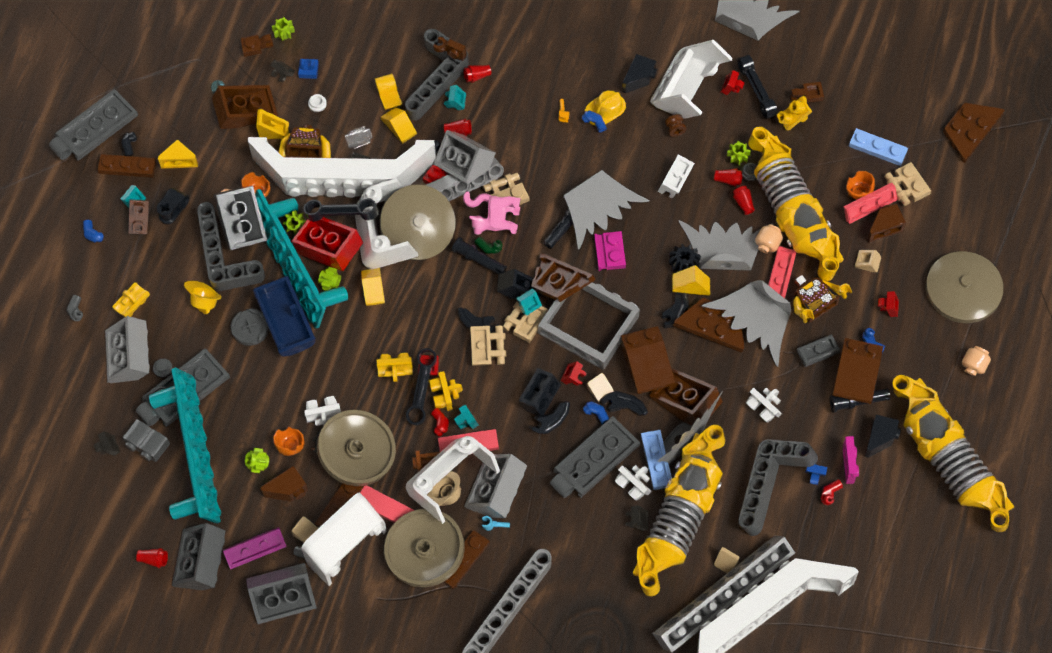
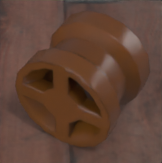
(675, 125)

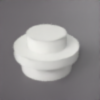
(317, 103)

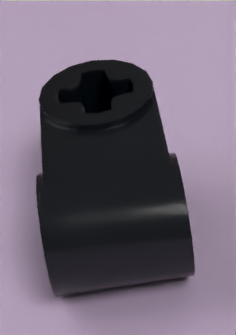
(172, 205)

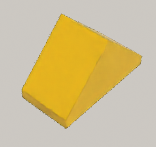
(399, 124)
(271, 125)
(177, 157)
(691, 281)
(372, 287)

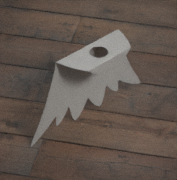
(750, 17)
(595, 200)
(723, 249)
(759, 310)
(687, 431)

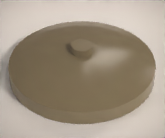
(420, 217)
(964, 287)
(356, 448)
(424, 549)

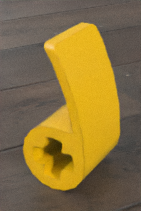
(388, 91)

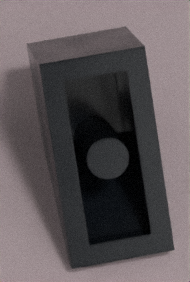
(639, 74)
(514, 284)
(882, 434)

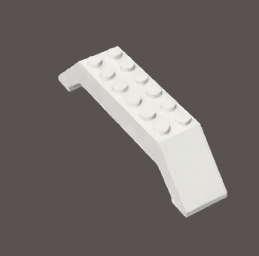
(339, 175)
(770, 598)

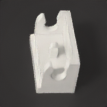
(676, 176)

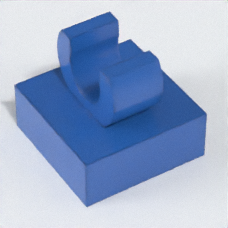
(308, 68)
(815, 472)

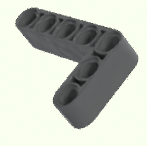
(440, 76)
(216, 254)
(767, 478)

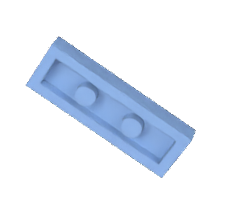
(878, 147)
(654, 450)

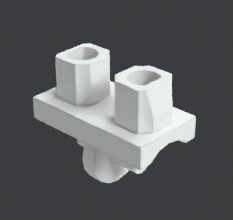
(756, 399)
(321, 414)
(626, 476)

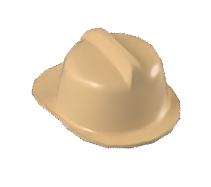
(446, 490)

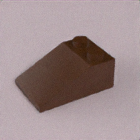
(239, 104)
(647, 360)
(858, 370)
(687, 398)

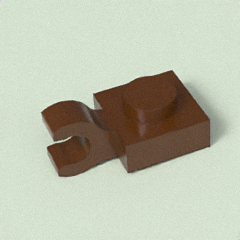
(252, 45)
(454, 49)
(812, 92)

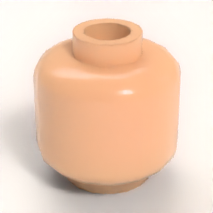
(769, 239)
(976, 361)

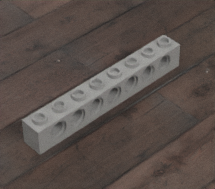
(723, 593)

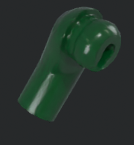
(489, 248)

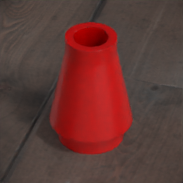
(476, 72)
(461, 126)
(730, 176)
(744, 200)
(153, 557)

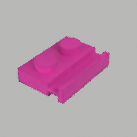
(610, 251)
(849, 457)

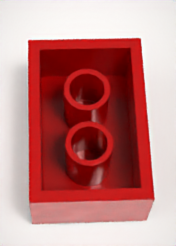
(327, 242)

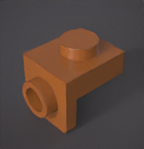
(422, 459)

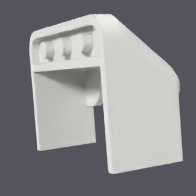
(685, 77)
(376, 249)
(441, 465)
(341, 535)

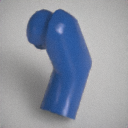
(595, 118)
(91, 234)
(868, 336)
(593, 407)

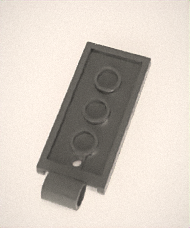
(93, 126)
(208, 377)
(594, 459)

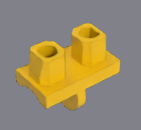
(795, 113)
(131, 300)
(394, 367)
(444, 400)

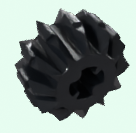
(689, 257)

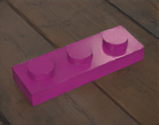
(254, 548)

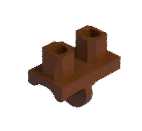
(138, 216)

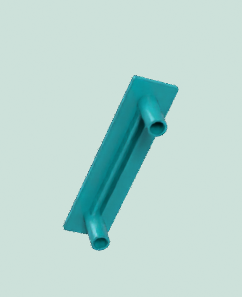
(292, 266)
(194, 440)

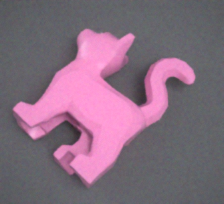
(496, 212)

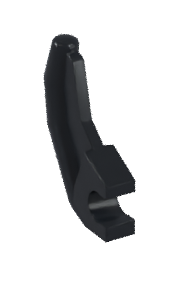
(680, 307)
(470, 320)
(624, 401)
(551, 421)

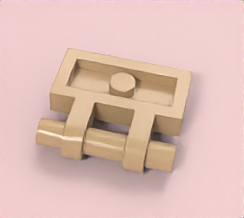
(912, 182)
(516, 191)
(528, 325)
(481, 345)

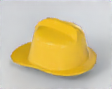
(608, 105)
(202, 296)

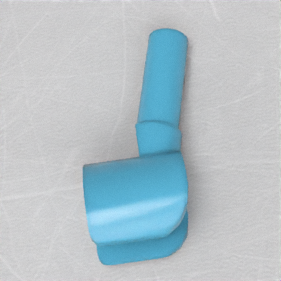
(493, 523)

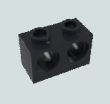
(539, 392)

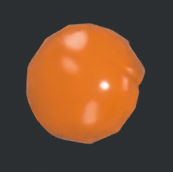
(258, 182)
(860, 185)
(289, 441)

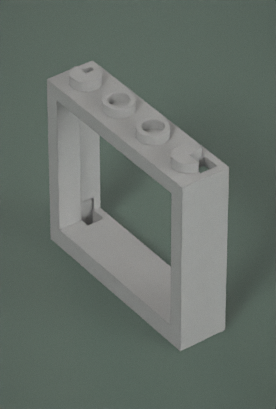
(580, 348)

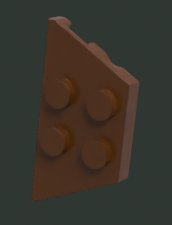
(970, 127)
(559, 279)
(711, 325)

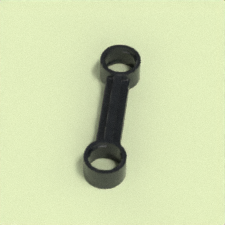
(767, 104)
(345, 209)
(421, 386)

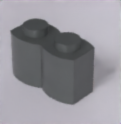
(146, 441)

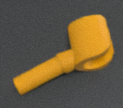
(563, 115)

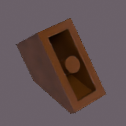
(887, 223)
(286, 486)

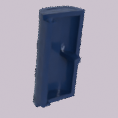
(284, 317)

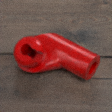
(442, 422)
(828, 492)

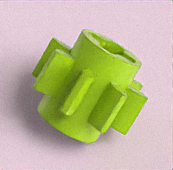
(283, 28)
(738, 153)
(297, 217)
(329, 279)
(257, 460)

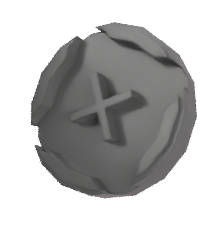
(249, 327)

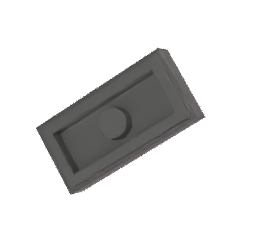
(818, 350)

